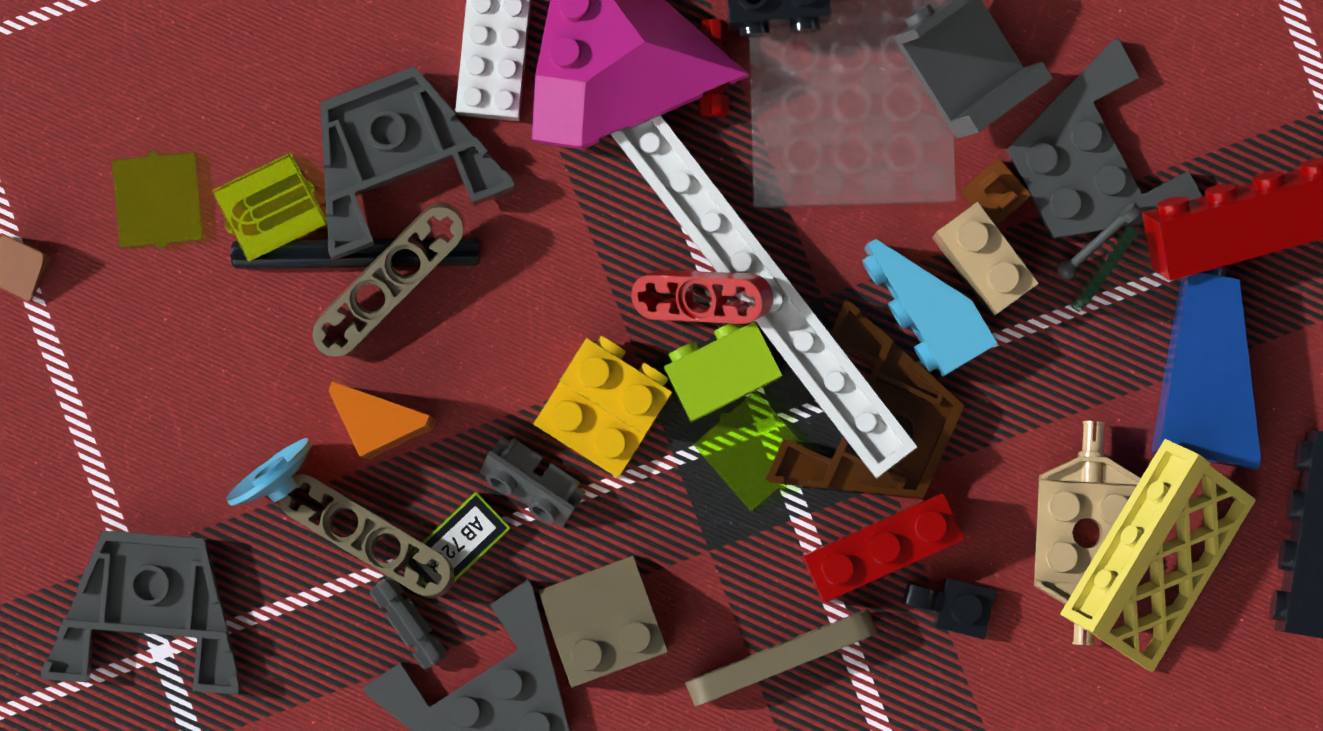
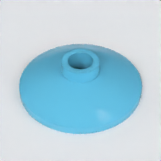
(272, 477)

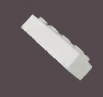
(493, 59)

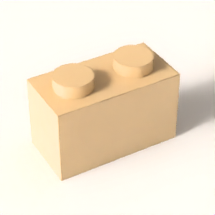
(984, 259)

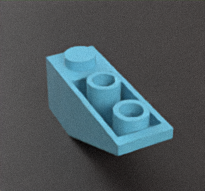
(939, 315)

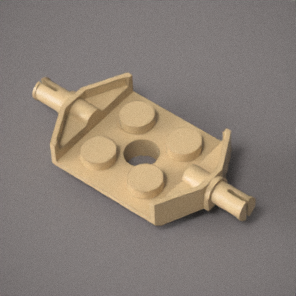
(1077, 490)

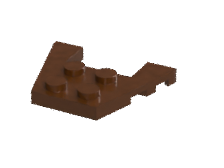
(909, 393)

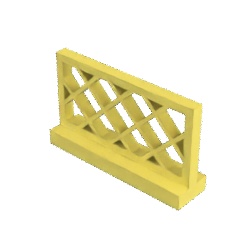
(1138, 543)

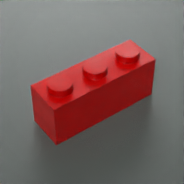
(882, 547)

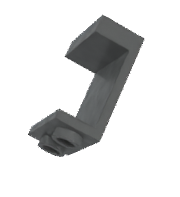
(966, 64)

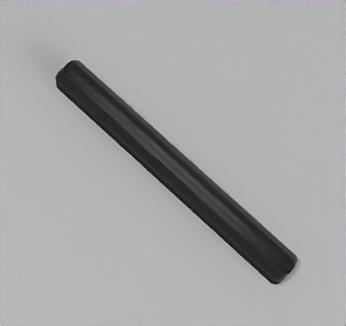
(316, 255)

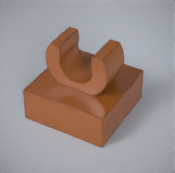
(996, 192)

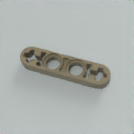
(392, 283)
(363, 540)
(781, 657)

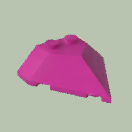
(618, 68)

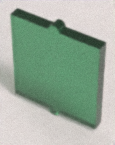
(1103, 268)

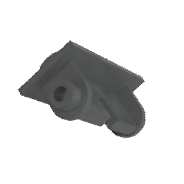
(511, 471)

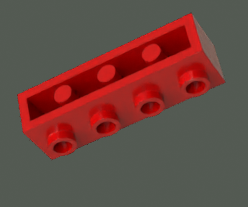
(1236, 221)

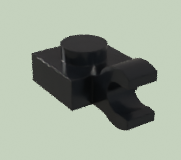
(958, 606)

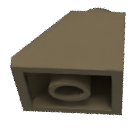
(602, 621)

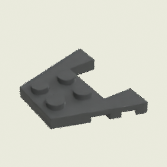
(389, 134)
(1075, 165)
(151, 589)
(509, 696)

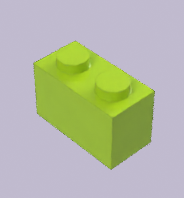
(721, 370)

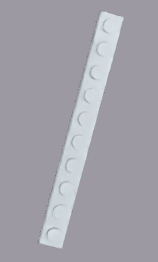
(790, 322)

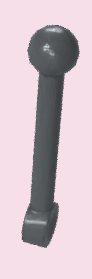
(1068, 268)

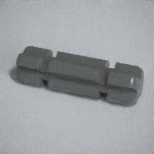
(408, 622)

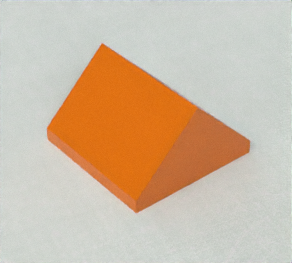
(375, 422)

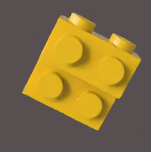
(604, 405)

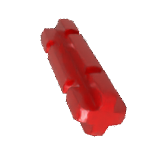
(714, 102)

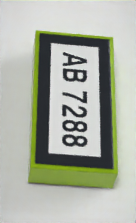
(462, 538)

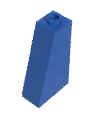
(1208, 375)

